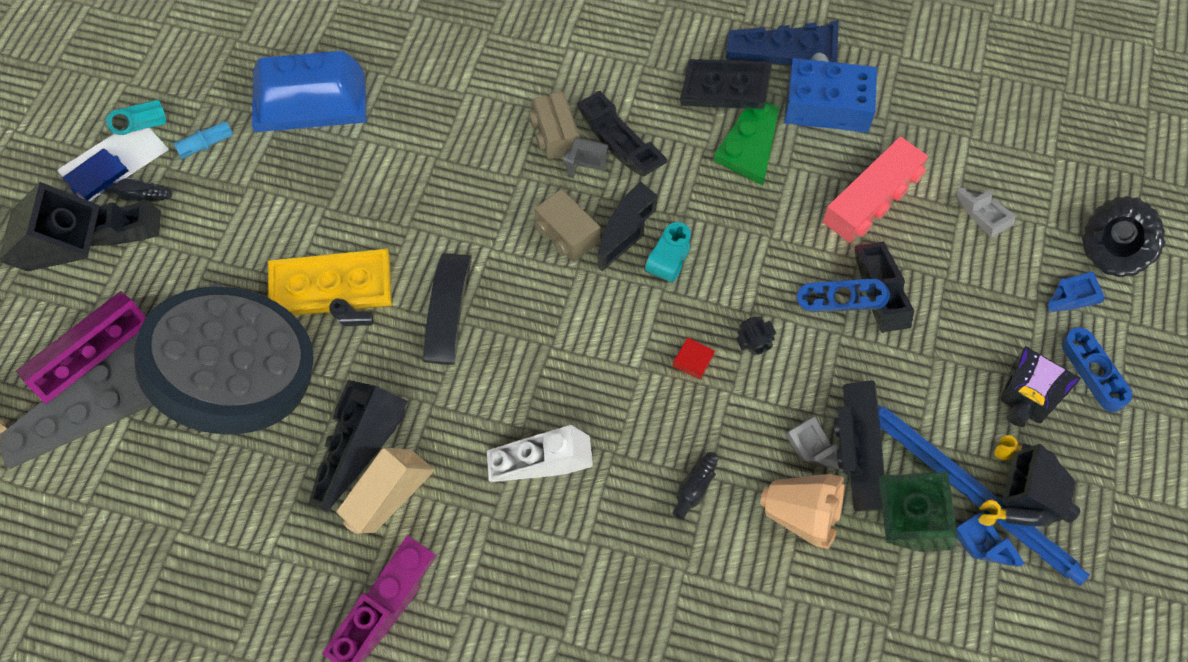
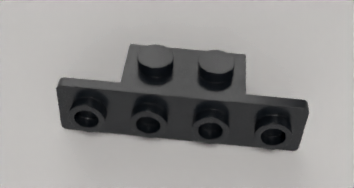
(861, 443)

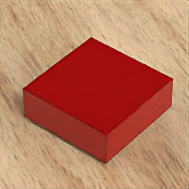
(694, 358)

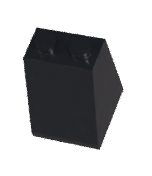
(48, 229)

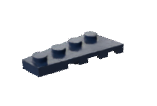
(783, 43)

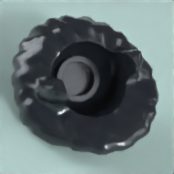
(1124, 236)

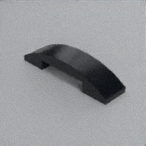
(621, 140)
(446, 308)

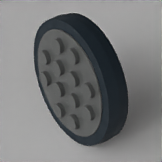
(223, 360)

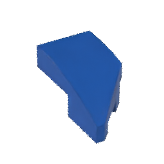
(1076, 293)
(985, 543)

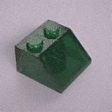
(918, 511)

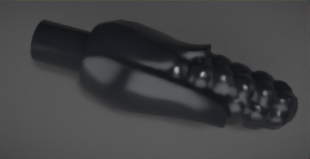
(137, 190)
(695, 485)

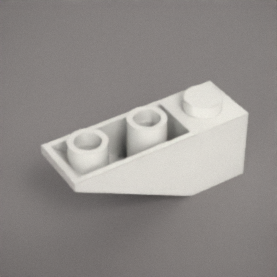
(541, 455)

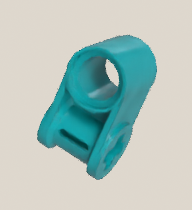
(670, 252)

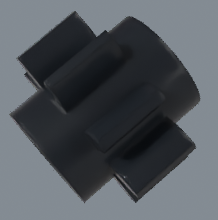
(756, 335)

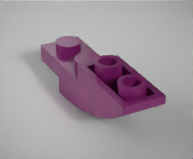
(382, 605)

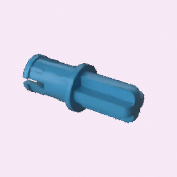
(203, 139)

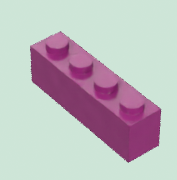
(82, 347)

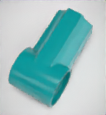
(137, 116)

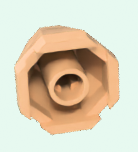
(806, 506)

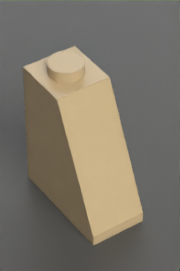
(383, 489)

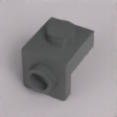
(586, 154)

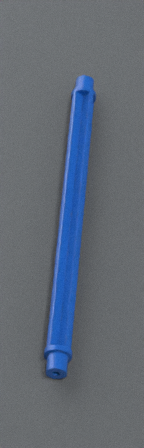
(979, 494)

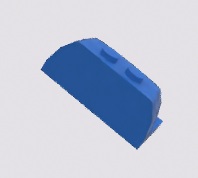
(308, 91)

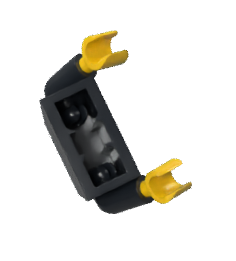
(1036, 488)

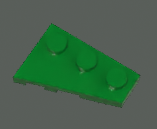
(749, 143)

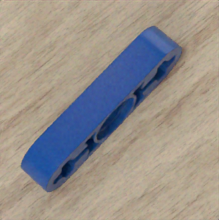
(833, 286)
(1101, 393)

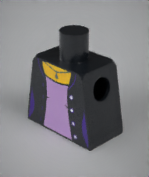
(1035, 387)

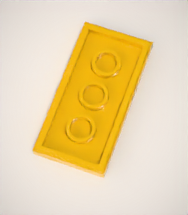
(312, 282)

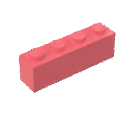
(875, 189)

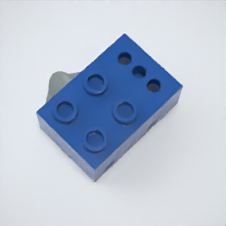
(830, 94)

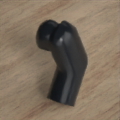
(348, 315)

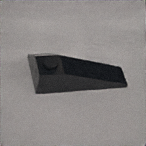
(364, 424)

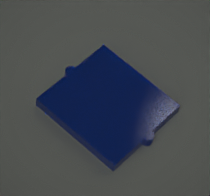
(95, 174)

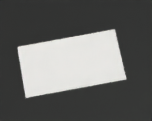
(133, 150)

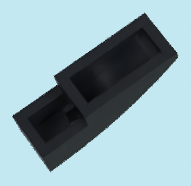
(126, 224)
(626, 224)
(877, 263)

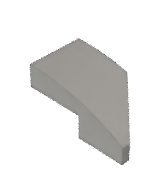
(985, 211)
(812, 444)

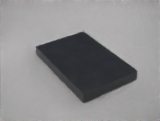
(726, 84)

